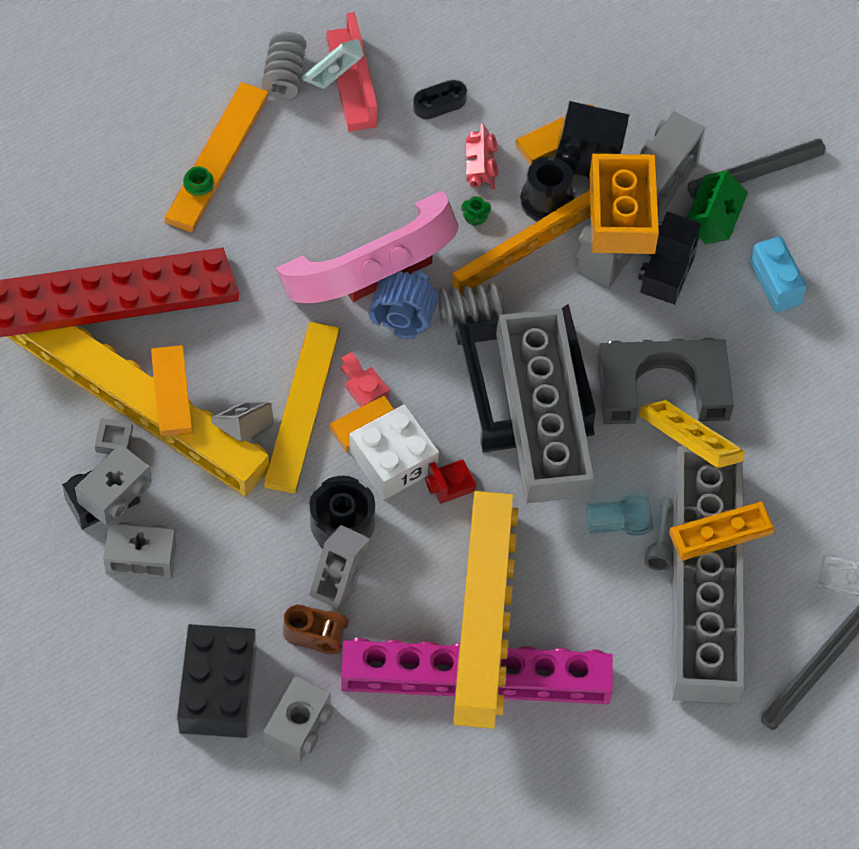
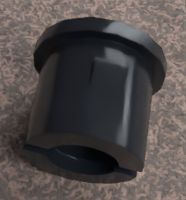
(544, 173)

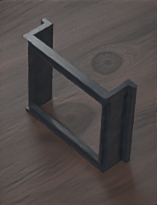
(500, 434)

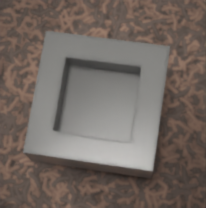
(111, 434)

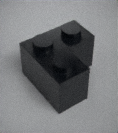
(672, 259)

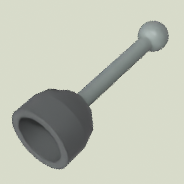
(659, 554)

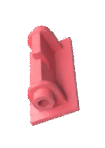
(482, 147)

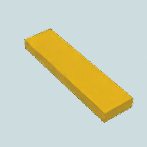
(692, 434)

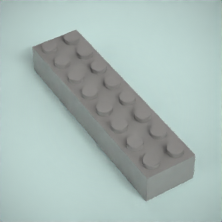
(707, 589)

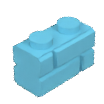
(778, 274)

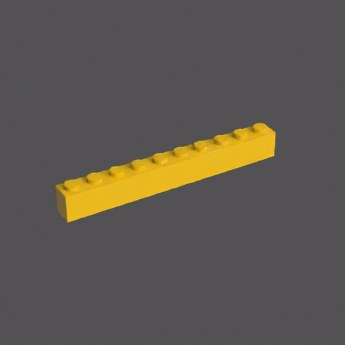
(133, 394)

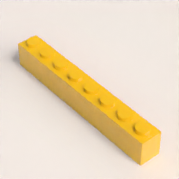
(483, 611)

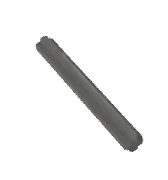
(770, 163)
(812, 671)

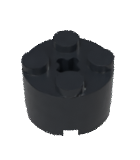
(344, 503)

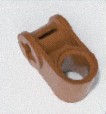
(317, 629)

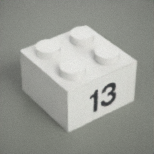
(393, 451)

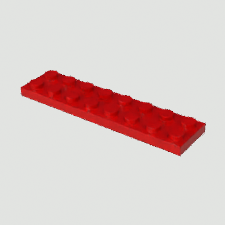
(115, 291)

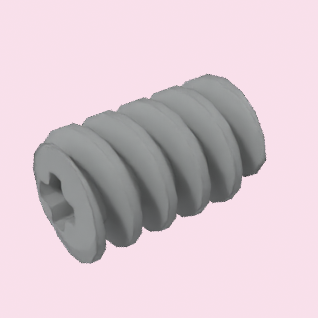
(284, 65)
(470, 304)

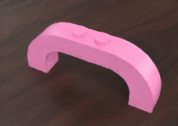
(346, 274)

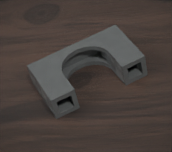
(700, 361)

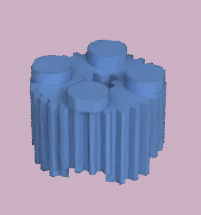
(404, 303)

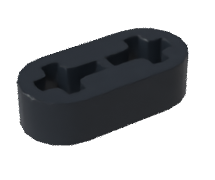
(441, 100)

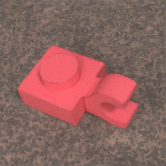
(363, 385)

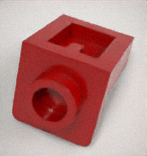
(449, 481)

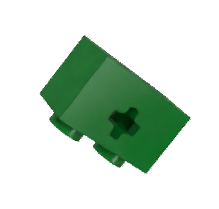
(717, 206)

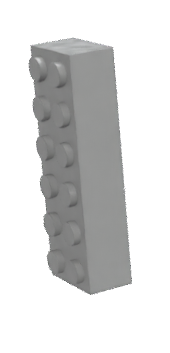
(676, 155)
(544, 406)

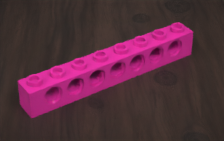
(428, 680)

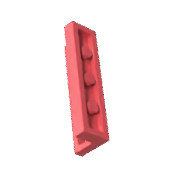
(354, 84)

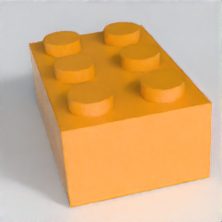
(623, 203)

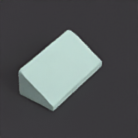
(334, 64)

